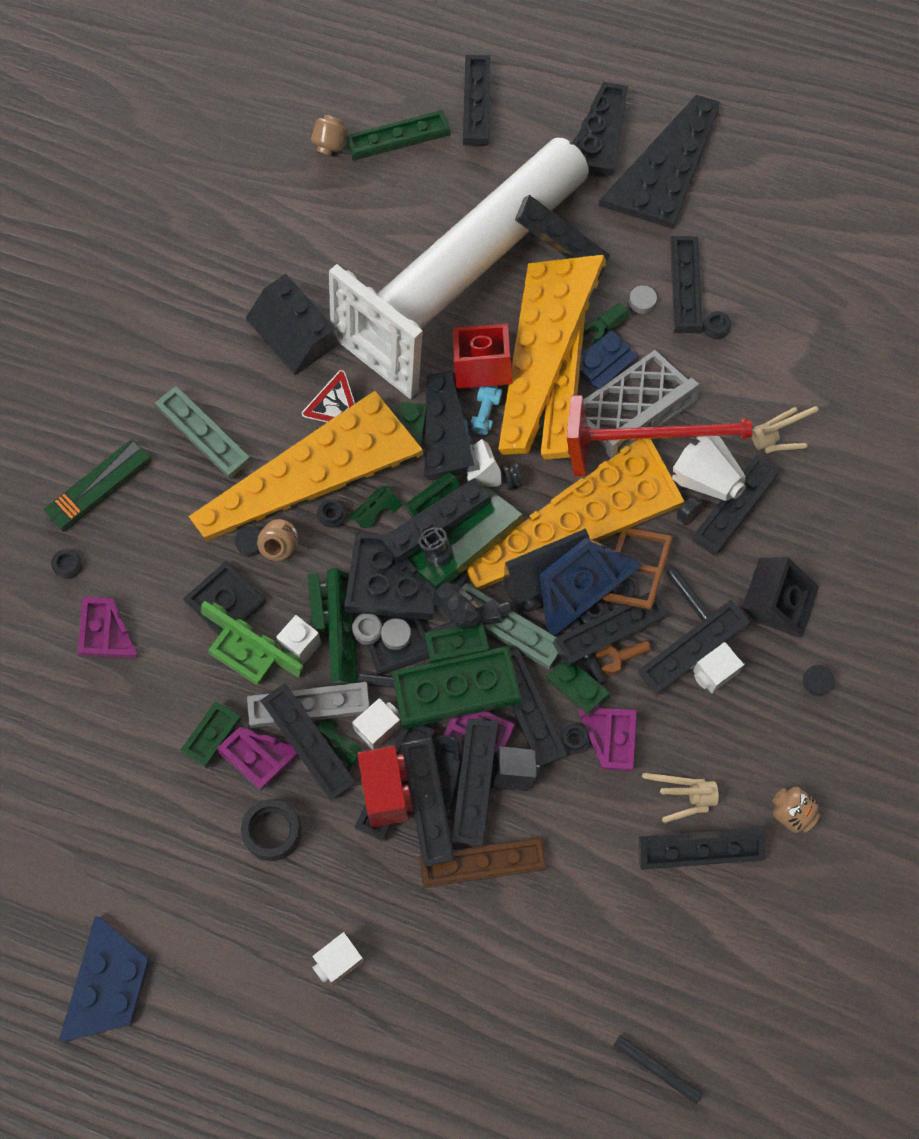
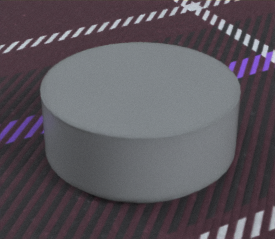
(642, 299)
(367, 628)
(396, 634)

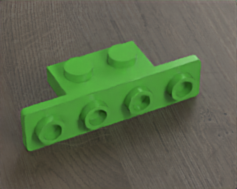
(245, 650)

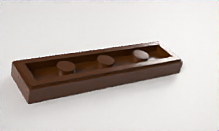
(487, 863)

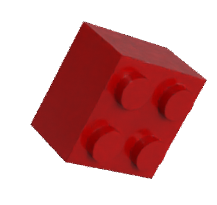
(482, 356)
(382, 786)

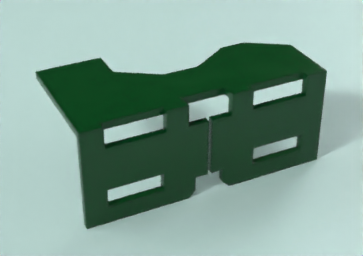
(386, 501)
(327, 728)

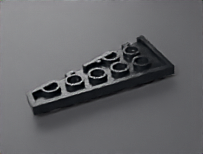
(662, 174)

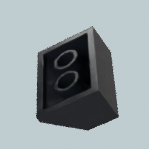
(291, 324)
(523, 572)

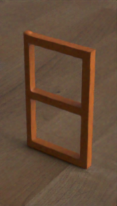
(657, 571)

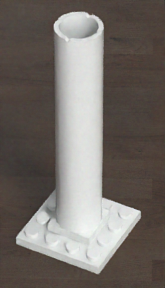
(387, 325)

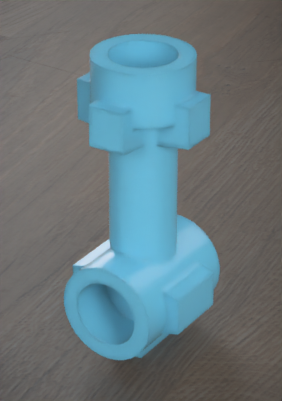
(488, 396)

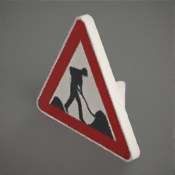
(331, 400)

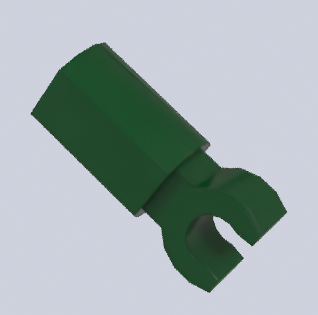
(607, 321)

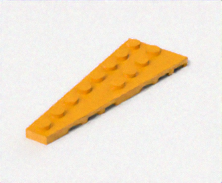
(547, 328)
(339, 452)
(609, 500)

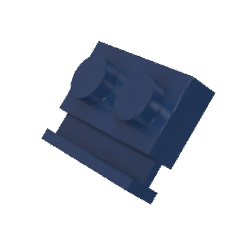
(606, 360)

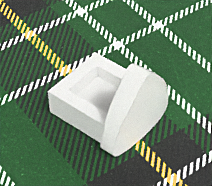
(489, 472)

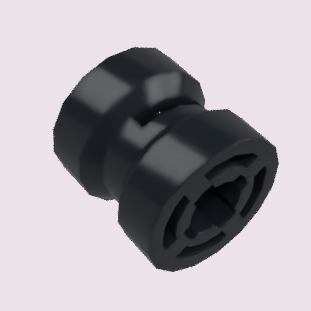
(436, 547)

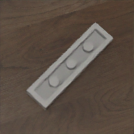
(317, 702)

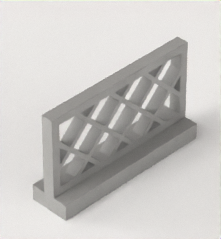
(654, 414)

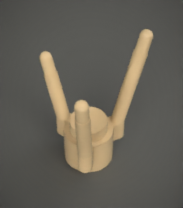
(767, 434)
(700, 793)

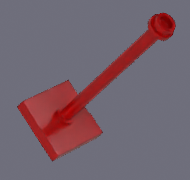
(581, 435)

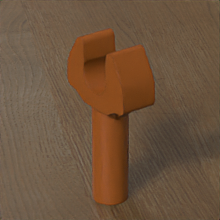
(619, 656)

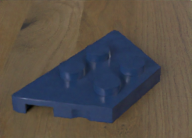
(581, 580)
(106, 985)

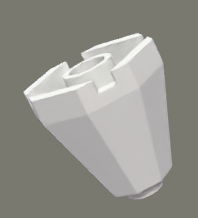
(710, 469)

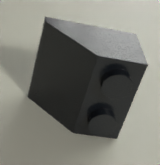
(780, 595)

